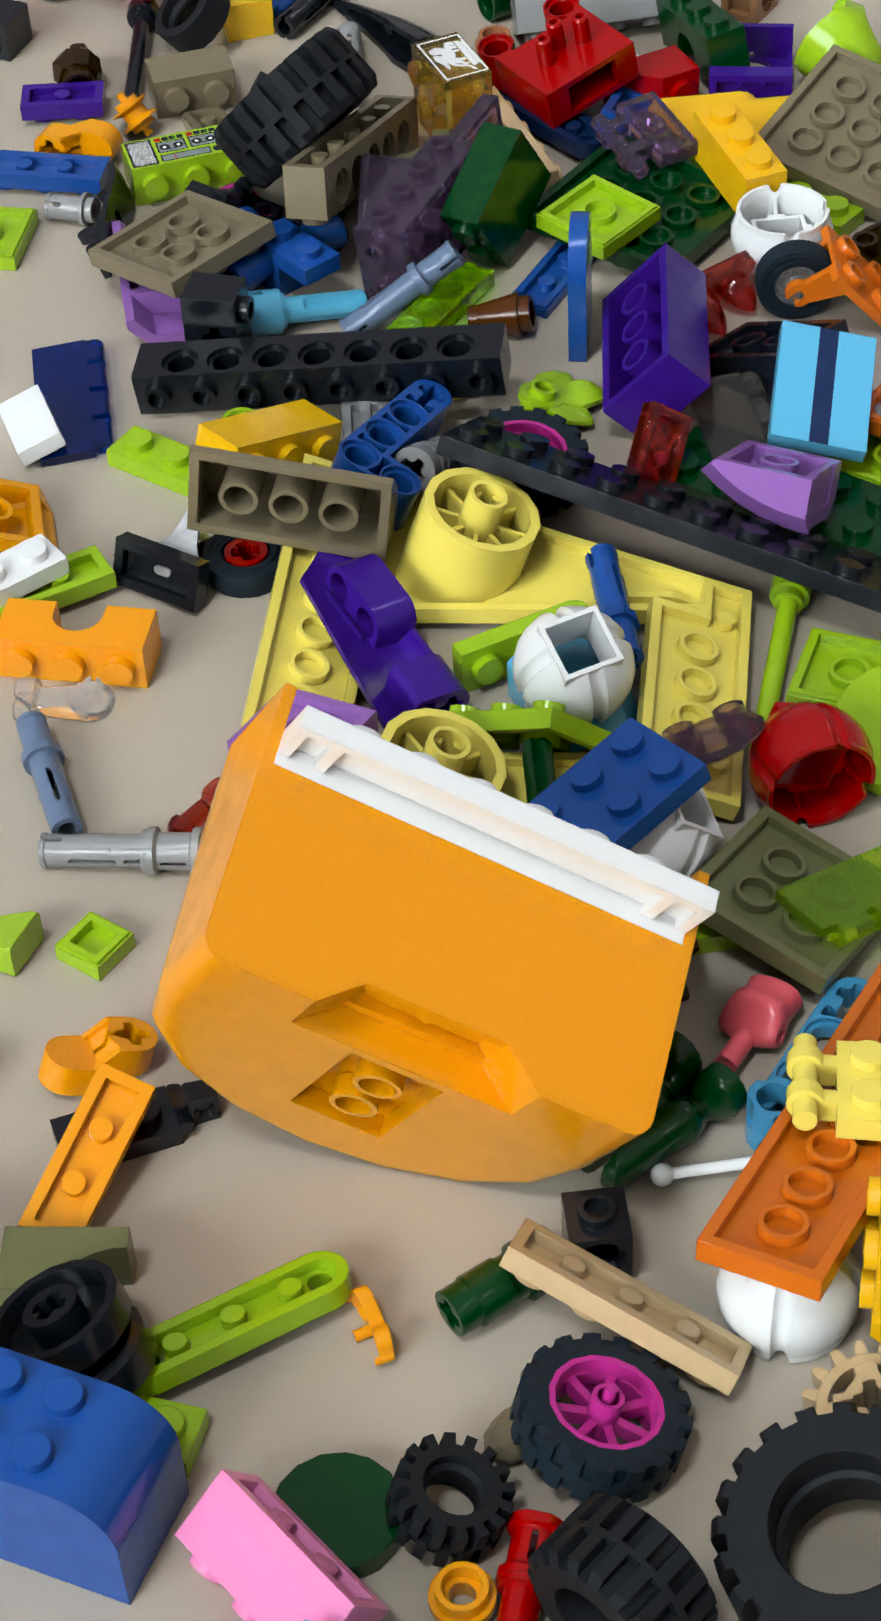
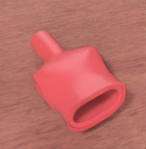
(757, 1017)

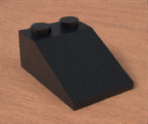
(755, 349)

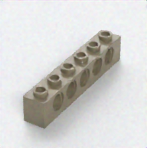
(327, 172)

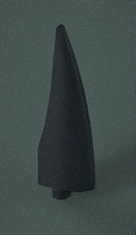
(386, 31)

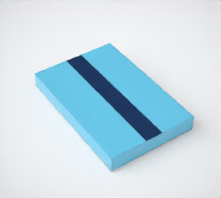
(822, 391)

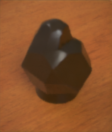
(77, 65)

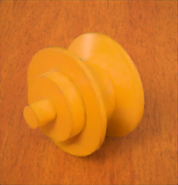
(134, 113)

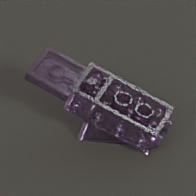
(405, 198)

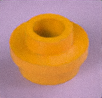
(462, 1579)

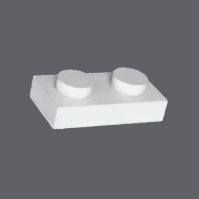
(30, 567)

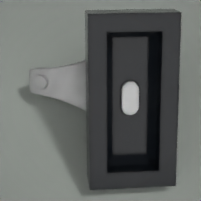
(165, 569)

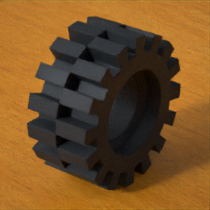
(461, 1469)

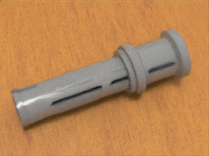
(149, 850)

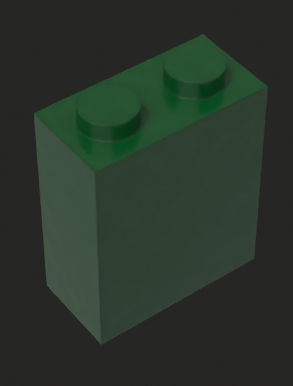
(495, 194)

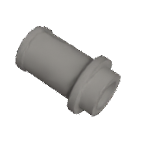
(72, 208)

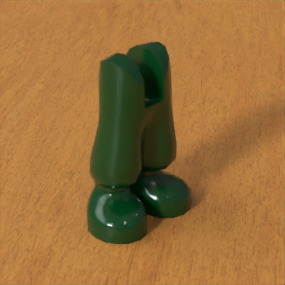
(678, 1121)

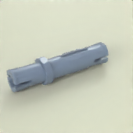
(404, 290)
(44, 762)

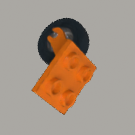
(804, 277)

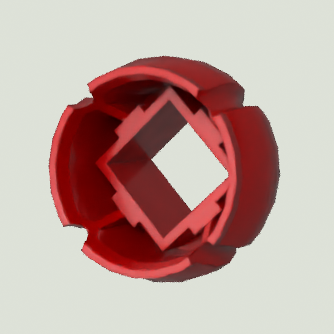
(811, 762)

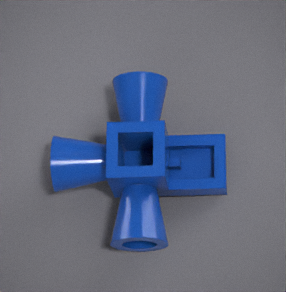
(294, 256)

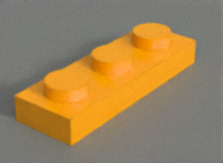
(90, 1151)

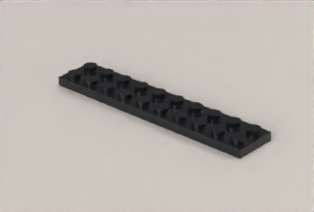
(666, 510)

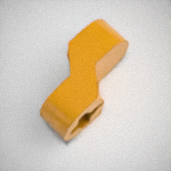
(83, 138)
(115, 1041)

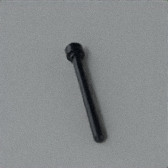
(142, 18)

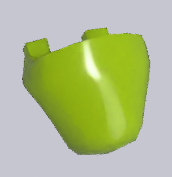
(844, 27)

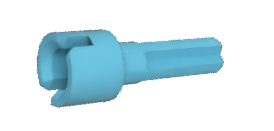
(276, 311)

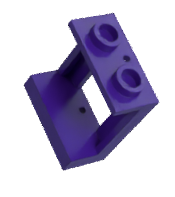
(772, 48)

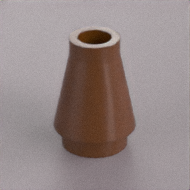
(513, 309)

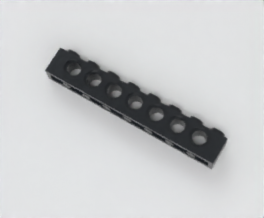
(320, 367)

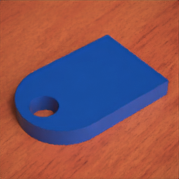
(579, 285)

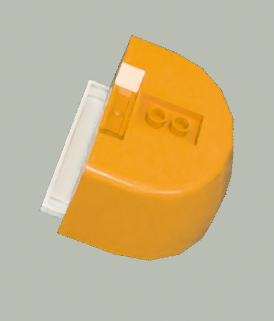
(421, 960)

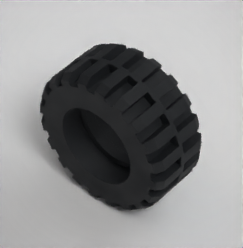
(295, 106)
(773, 1498)

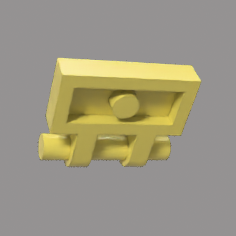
(857, 1083)

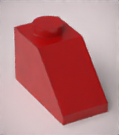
(666, 73)

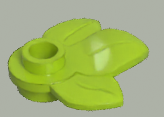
(561, 395)

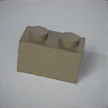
(191, 81)

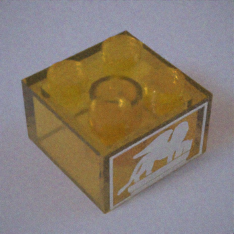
(446, 80)

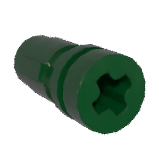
(482, 1295)

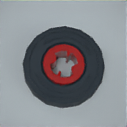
(241, 565)

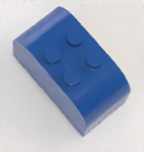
(84, 1477)

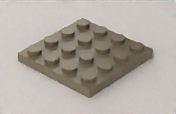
(833, 130)

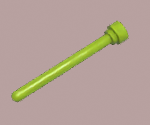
(788, 601)

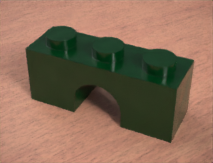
(703, 30)

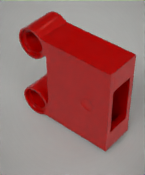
(564, 66)

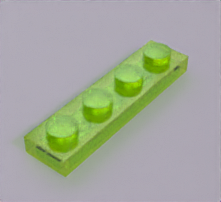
(449, 300)

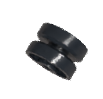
(82, 1322)

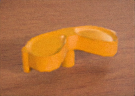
(375, 1325)

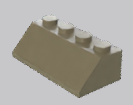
(290, 503)

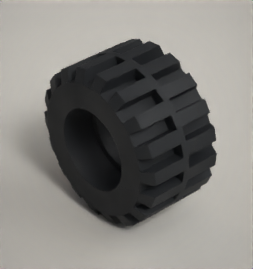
(618, 1567)

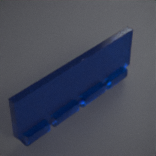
(78, 395)

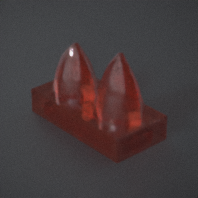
(731, 283)
(659, 442)

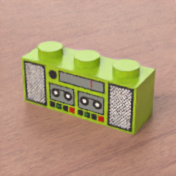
(166, 164)

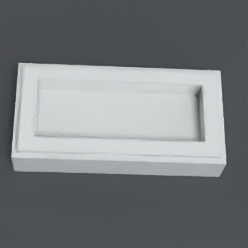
(31, 425)

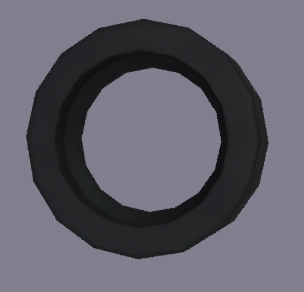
(191, 23)

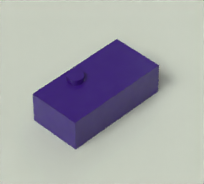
(655, 338)

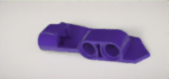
(377, 636)

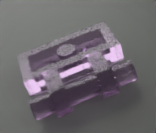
(653, 127)

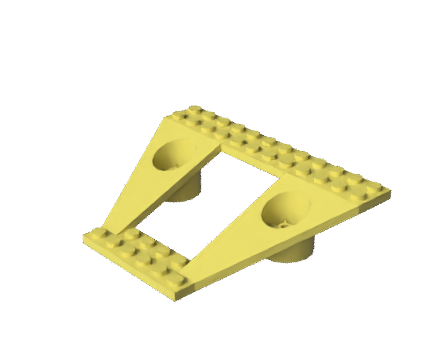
(485, 559)

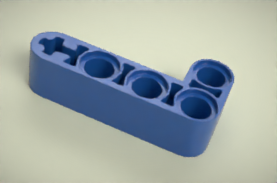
(406, 419)

